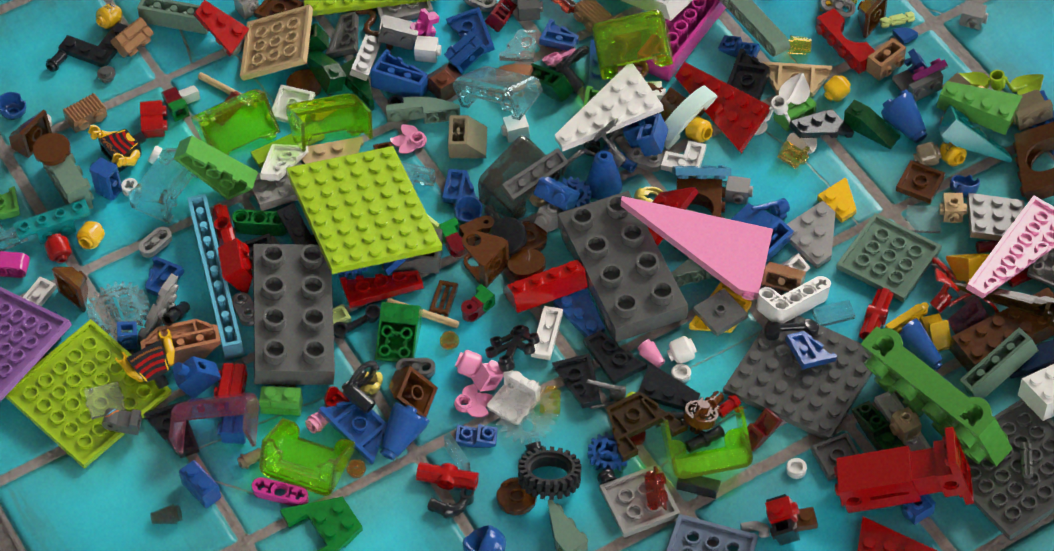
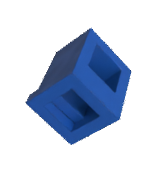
(127, 340)
(919, 510)

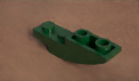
(876, 427)

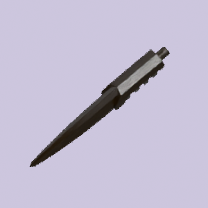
(1024, 302)

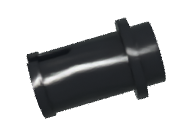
(53, 63)

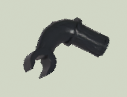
(449, 509)

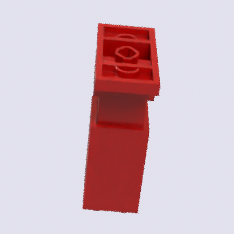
(903, 475)

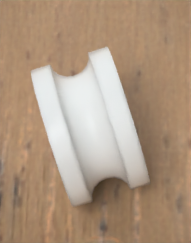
(126, 183)

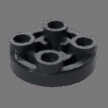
(512, 231)

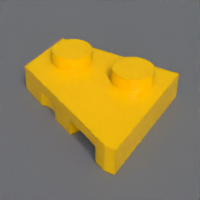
(839, 199)

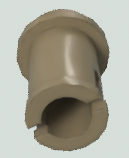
(250, 458)

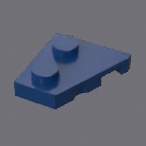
(457, 185)
(160, 273)
(808, 351)

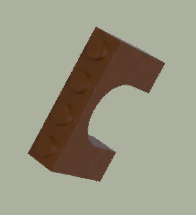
(1028, 147)
(709, 194)

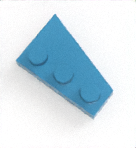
(701, 173)

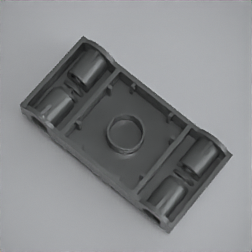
(622, 268)
(292, 315)

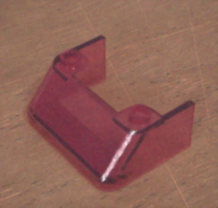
(215, 406)

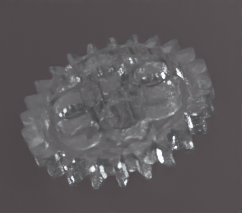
(129, 300)
(511, 400)

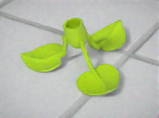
(997, 80)

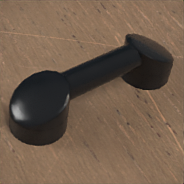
(371, 315)
(773, 329)

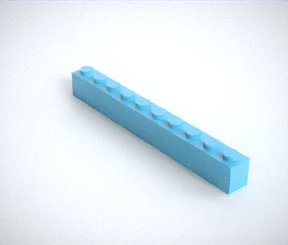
(217, 286)

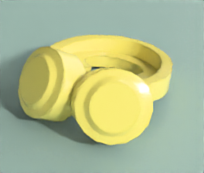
(642, 192)
(372, 389)

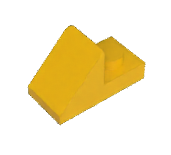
(937, 330)

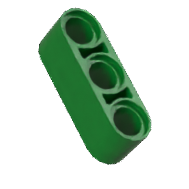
(257, 222)

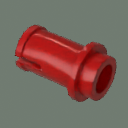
(729, 405)

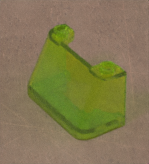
(632, 41)
(237, 121)
(301, 461)

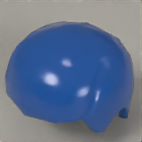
(12, 105)
(964, 185)
(467, 209)

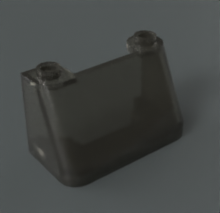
(512, 161)

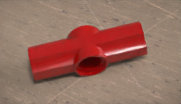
(223, 224)
(876, 312)
(447, 476)

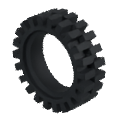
(547, 487)

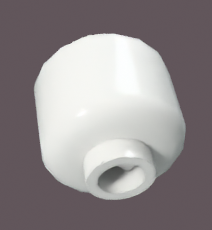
(681, 350)

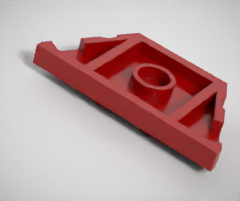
(675, 198)

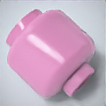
(468, 363)

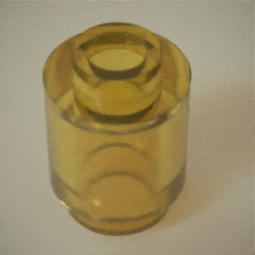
(799, 45)

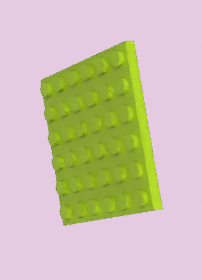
(56, 399)

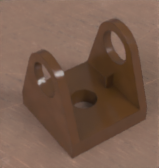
(490, 254)

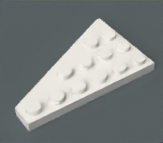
(623, 98)

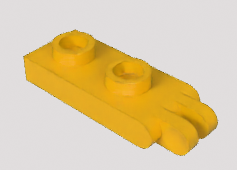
(915, 312)

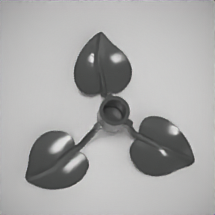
(617, 155)

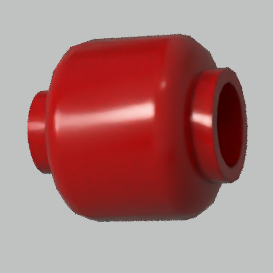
(58, 248)

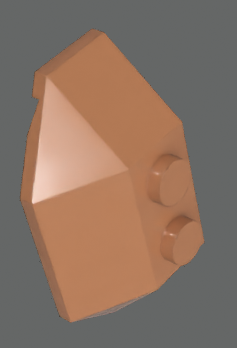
(188, 338)

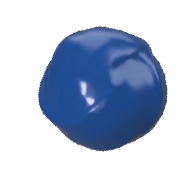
(485, 539)

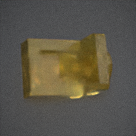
(793, 155)
(556, 394)

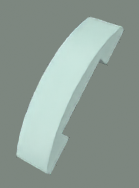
(686, 112)

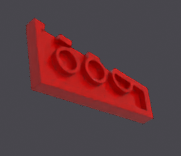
(372, 289)

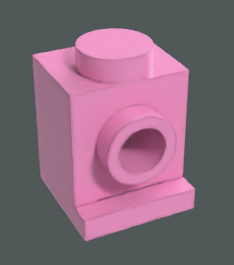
(488, 376)

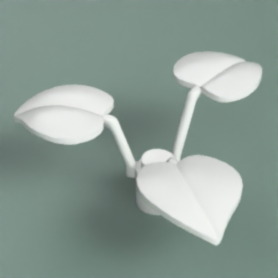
(795, 91)

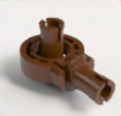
(702, 410)

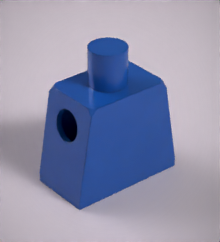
(195, 375)

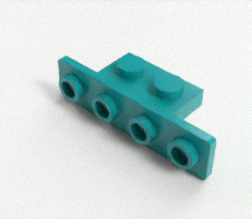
(53, 222)

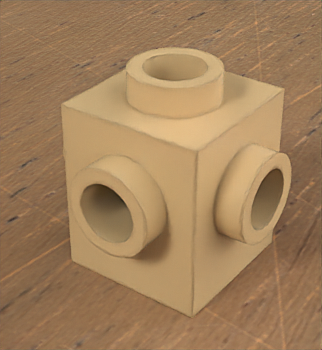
(953, 207)
(905, 424)

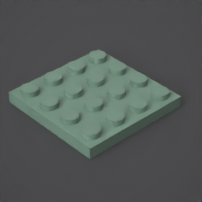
(888, 256)

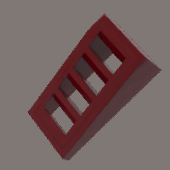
(500, 14)

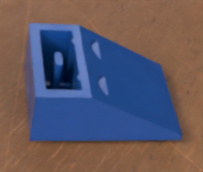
(781, 231)

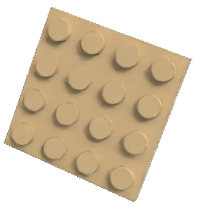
(276, 42)

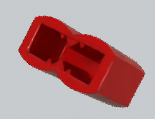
(152, 119)

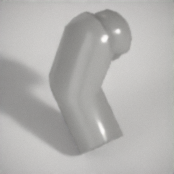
(756, 526)

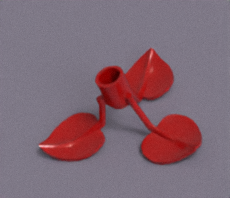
(943, 298)

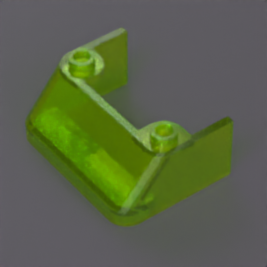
(328, 116)
(733, 456)

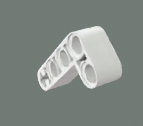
(793, 303)

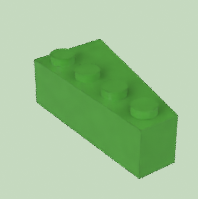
(215, 168)

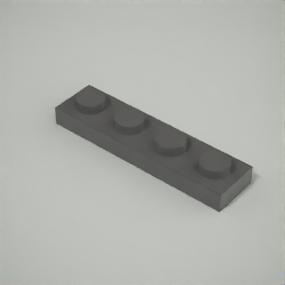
(530, 176)

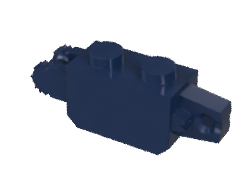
(1038, 361)

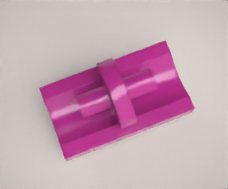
(425, 23)

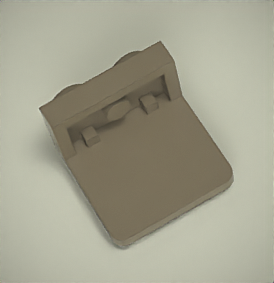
(1033, 110)

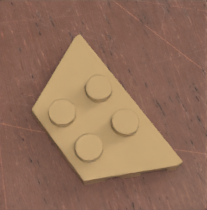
(814, 74)
(333, 150)

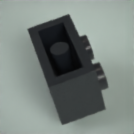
(784, 531)

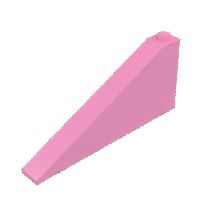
(723, 247)

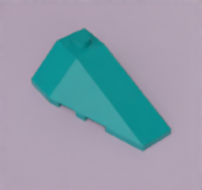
(961, 133)

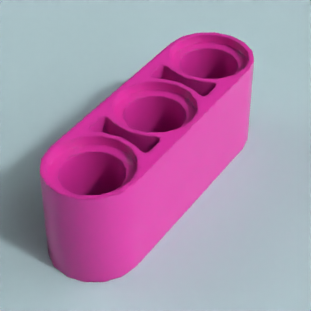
(13, 264)

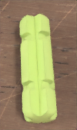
(897, 19)

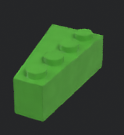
(981, 105)

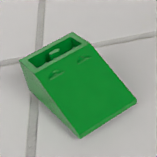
(398, 331)

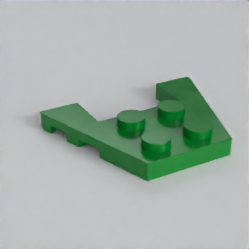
(330, 518)

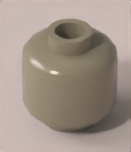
(927, 154)

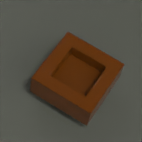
(806, 519)

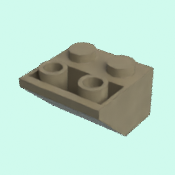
(466, 137)

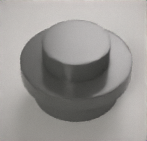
(106, 74)

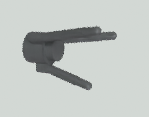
(616, 392)

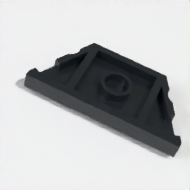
(749, 75)

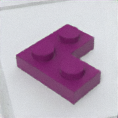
(936, 65)

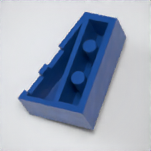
(397, 77)

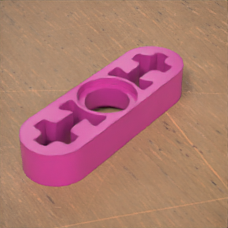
(274, 485)

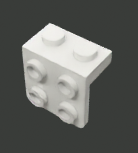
(509, 377)

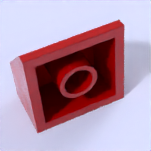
(236, 264)

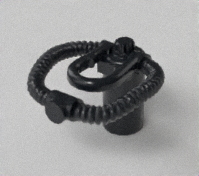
(564, 68)
(352, 389)

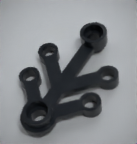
(517, 335)

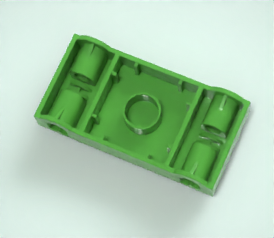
(936, 397)

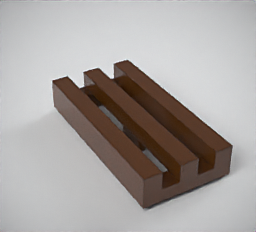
(440, 310)

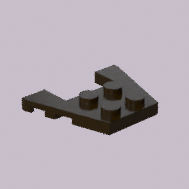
(634, 416)

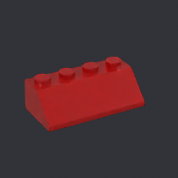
(546, 286)

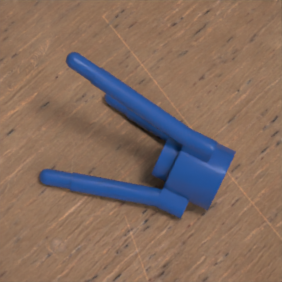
(777, 207)

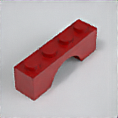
(831, 27)

